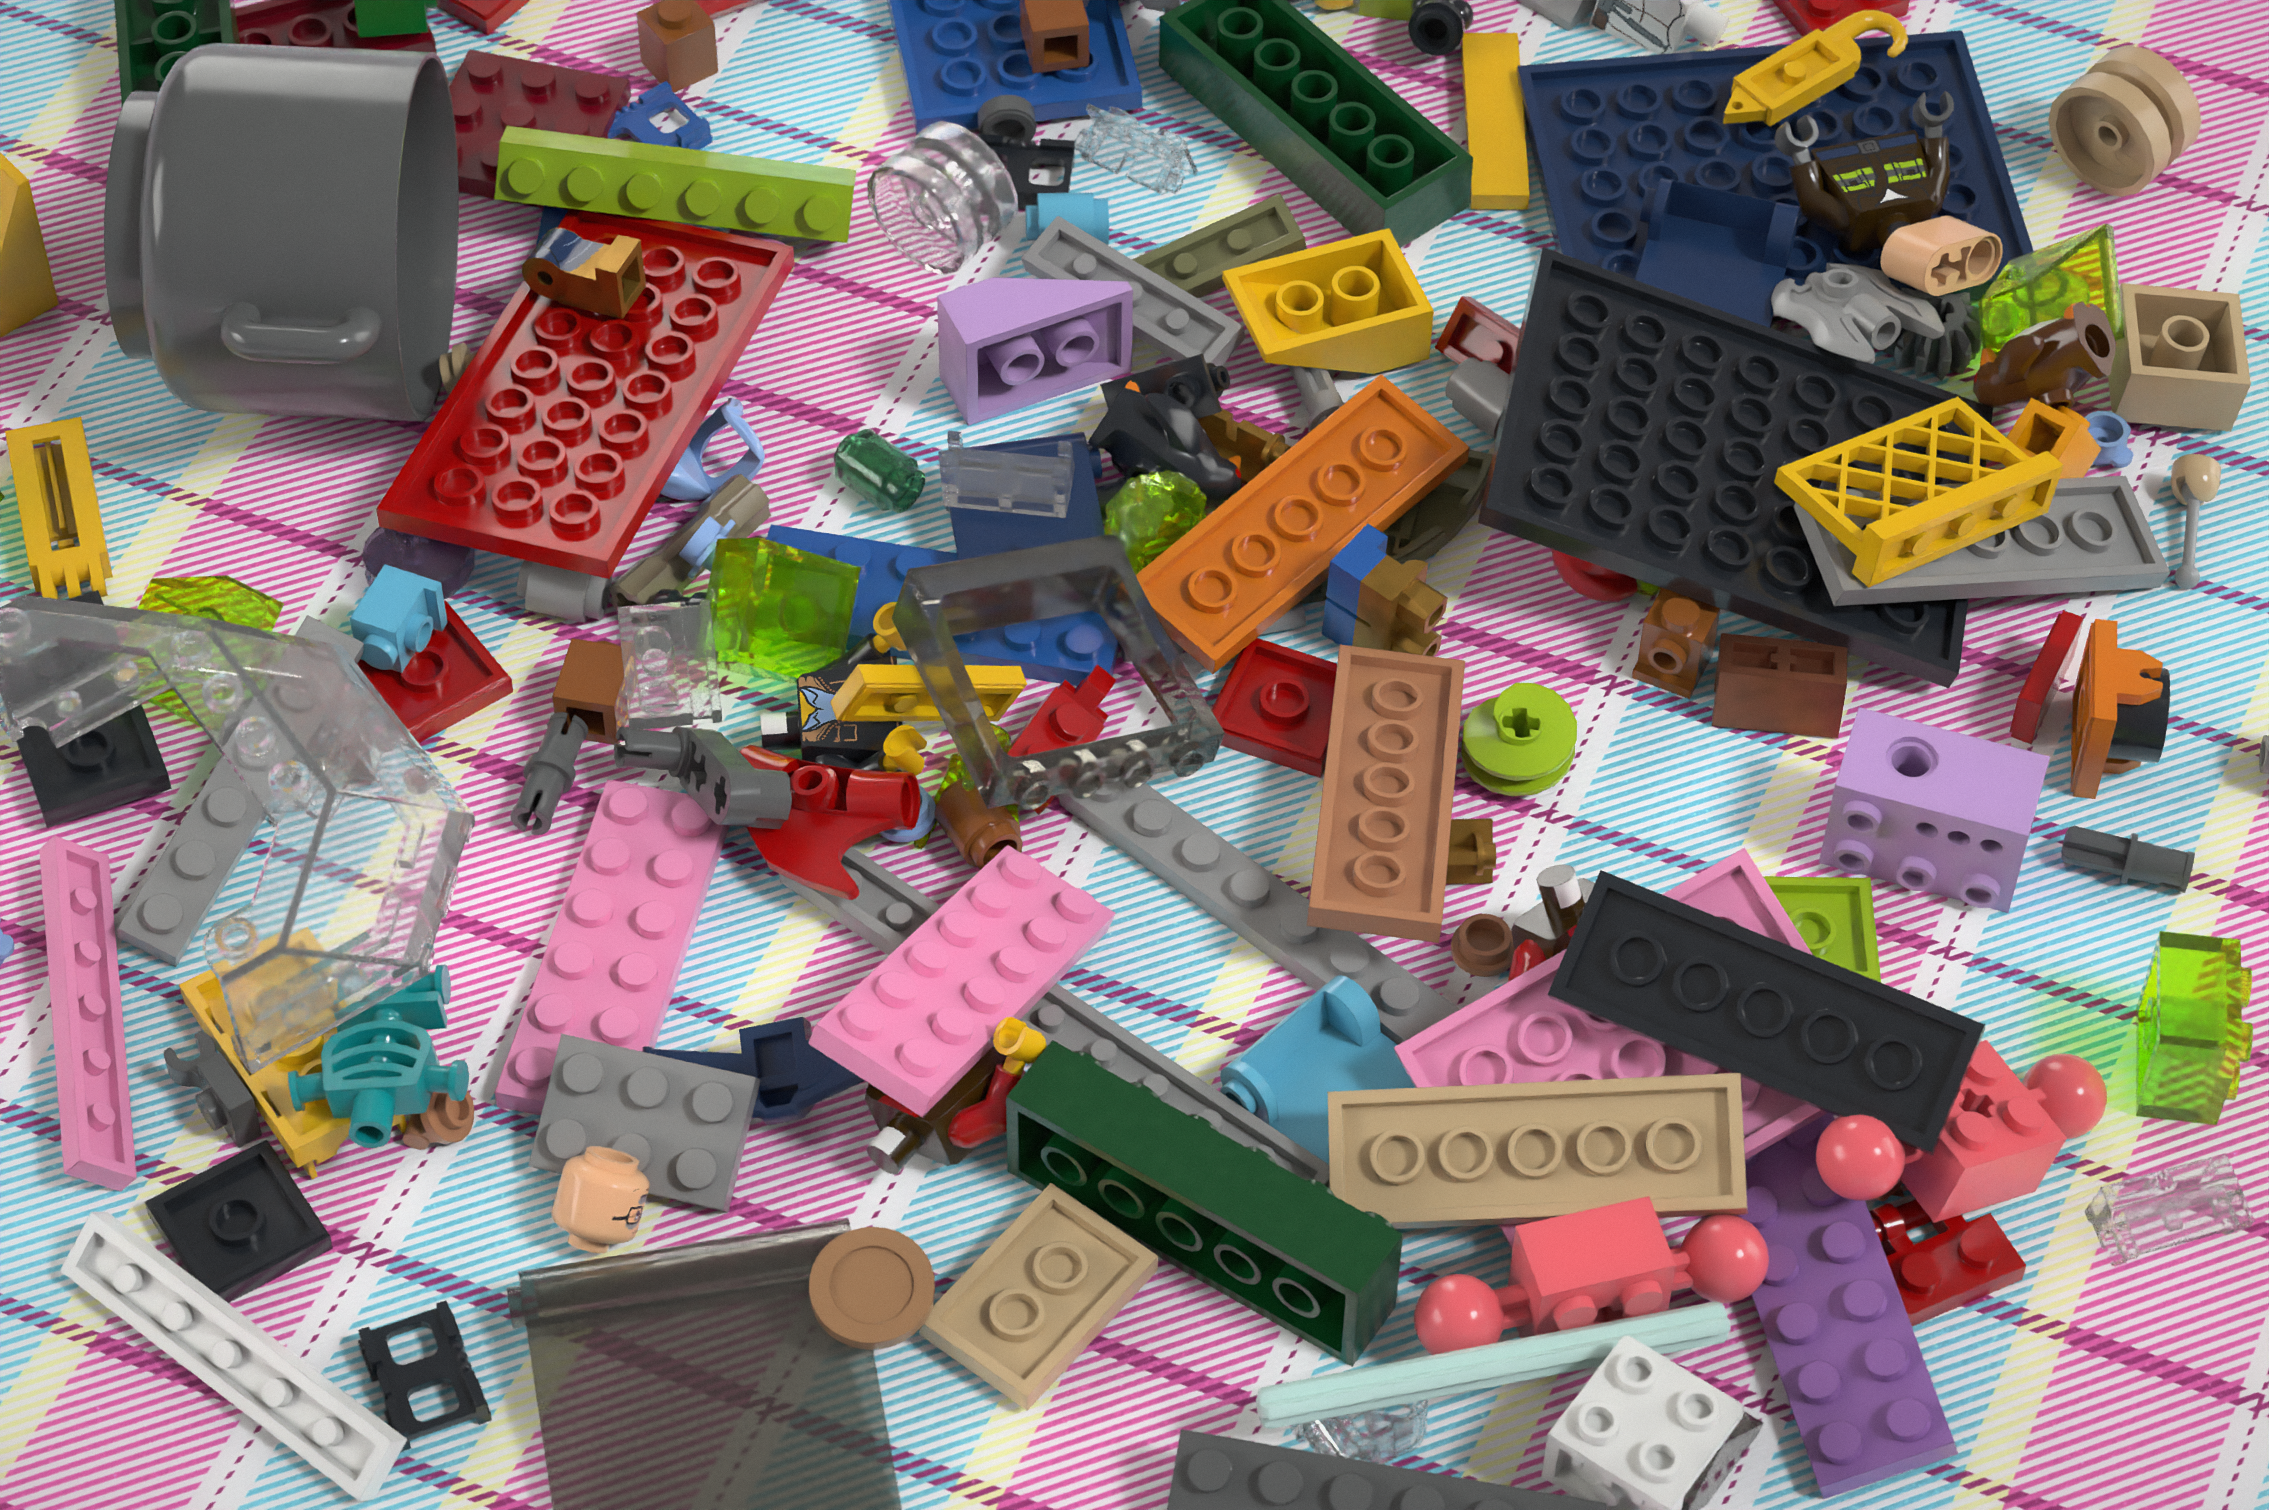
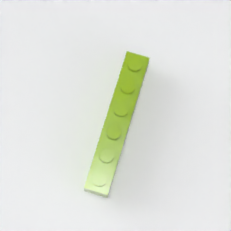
(675, 184)

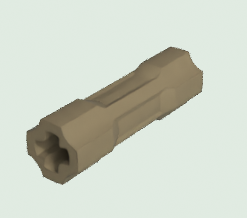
(665, 569)

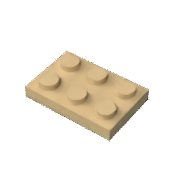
(1039, 1296)

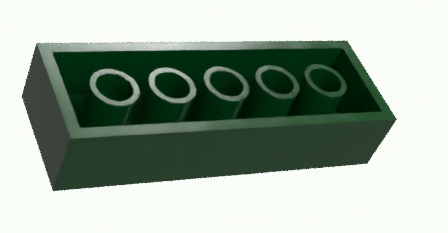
(1317, 115)
(1205, 1201)

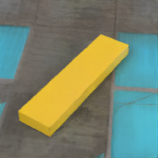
(1494, 121)

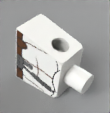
(1659, 23)

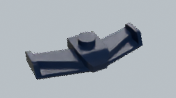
(790, 1069)

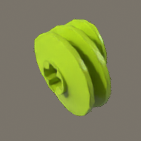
(1520, 740)

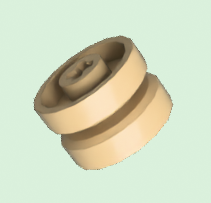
(2124, 120)

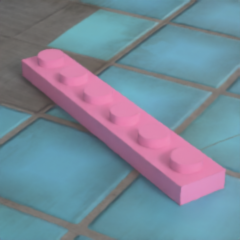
(87, 1015)

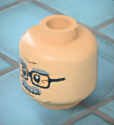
(600, 1199)

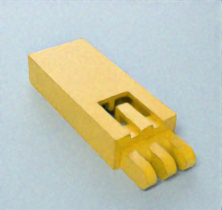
(59, 503)

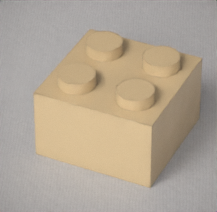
(2180, 358)

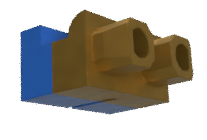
(1379, 600)

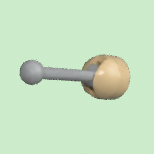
(2193, 482)

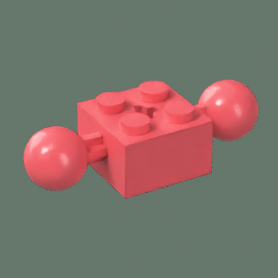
(1991, 1148)
(1592, 1272)

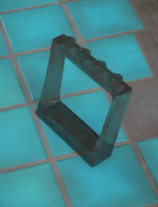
(1037, 586)

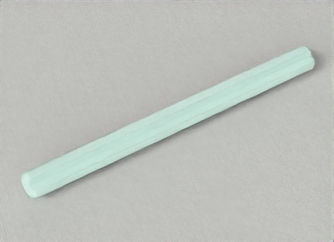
(1485, 1365)

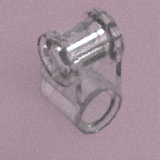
(1367, 1434)

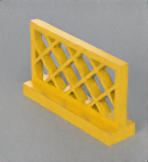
(1947, 516)

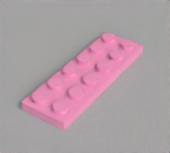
(616, 934)
(963, 971)

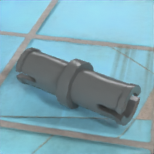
(549, 773)

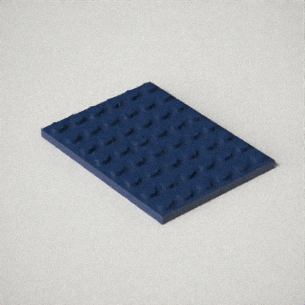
(1626, 122)

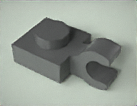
(224, 1097)

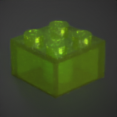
(2191, 1028)

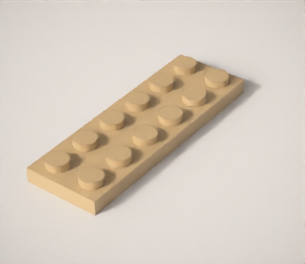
(1539, 1149)

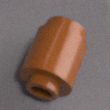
(973, 828)

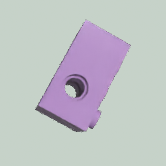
(1933, 809)

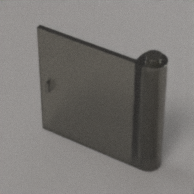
(702, 1381)

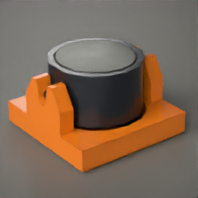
(2115, 710)

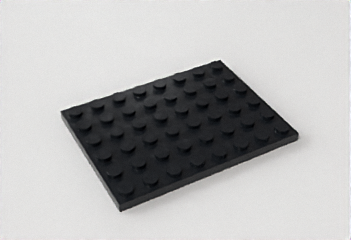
(1655, 447)

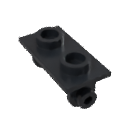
(1186, 380)

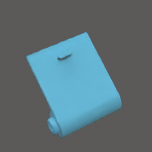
(1315, 1050)

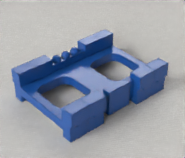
(635, 121)

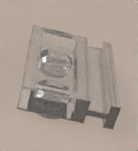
(669, 664)

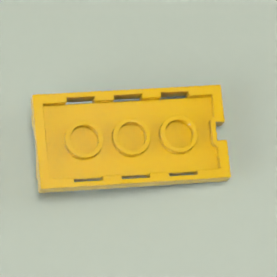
(303, 1134)

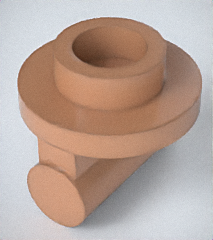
(442, 1122)

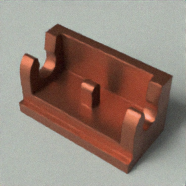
(1779, 685)

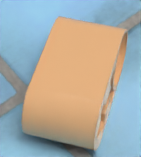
(1941, 255)

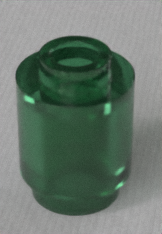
(878, 471)

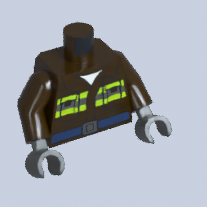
(1874, 183)

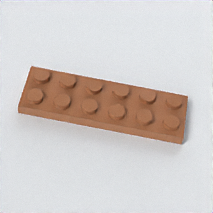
(1387, 794)

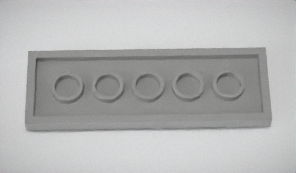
(2083, 544)

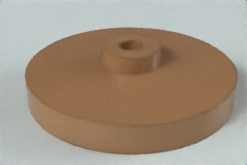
(872, 1288)

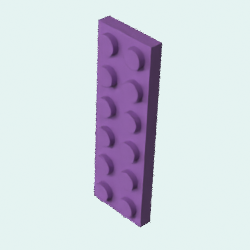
(1839, 1325)

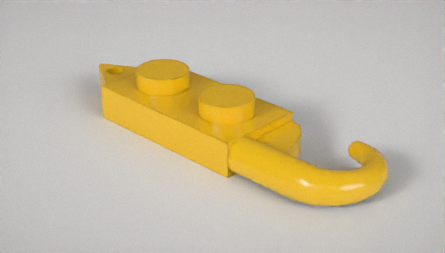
(1807, 69)

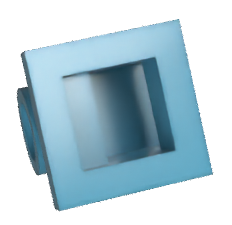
(397, 617)

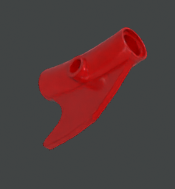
(829, 815)

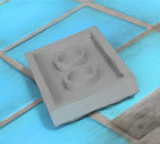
(668, 1113)

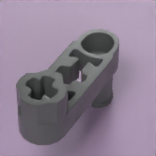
(711, 773)

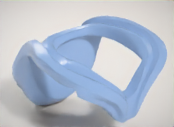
(689, 478)

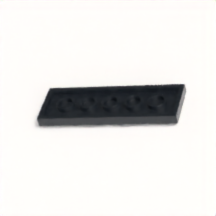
(1766, 1011)

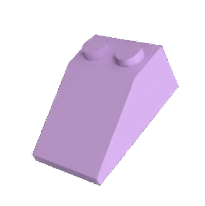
(1030, 340)

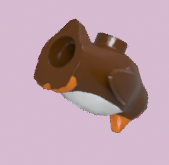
(2048, 361)

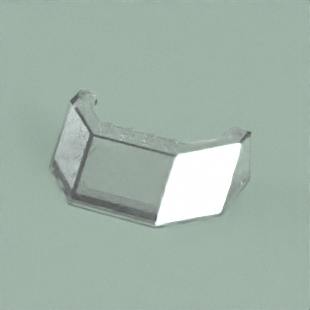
(356, 803)

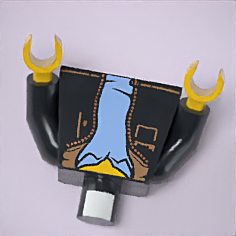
(847, 743)

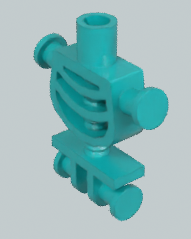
(385, 1062)

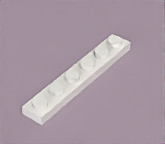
(233, 1356)

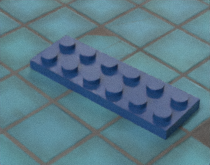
(1044, 648)

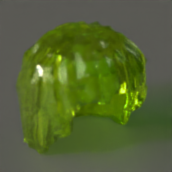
(1154, 514)

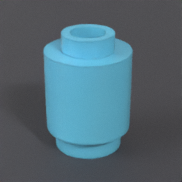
(1077, 208)

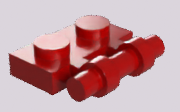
(1949, 1268)

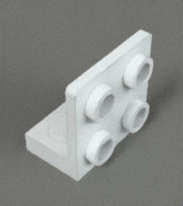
(1638, 1432)

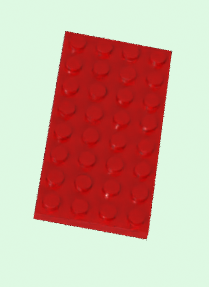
(585, 414)

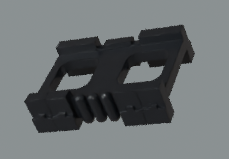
(1021, 158)
(446, 1365)

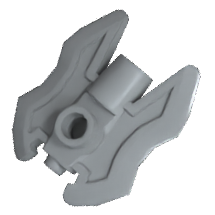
(1854, 310)

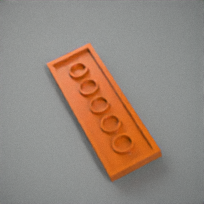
(1289, 522)

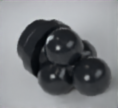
(1439, 25)

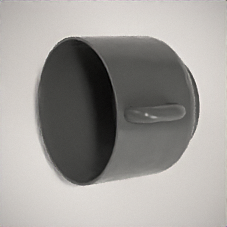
(288, 230)

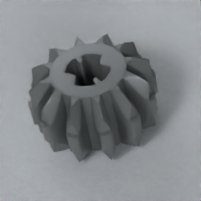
(1950, 351)

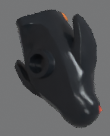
(1164, 435)

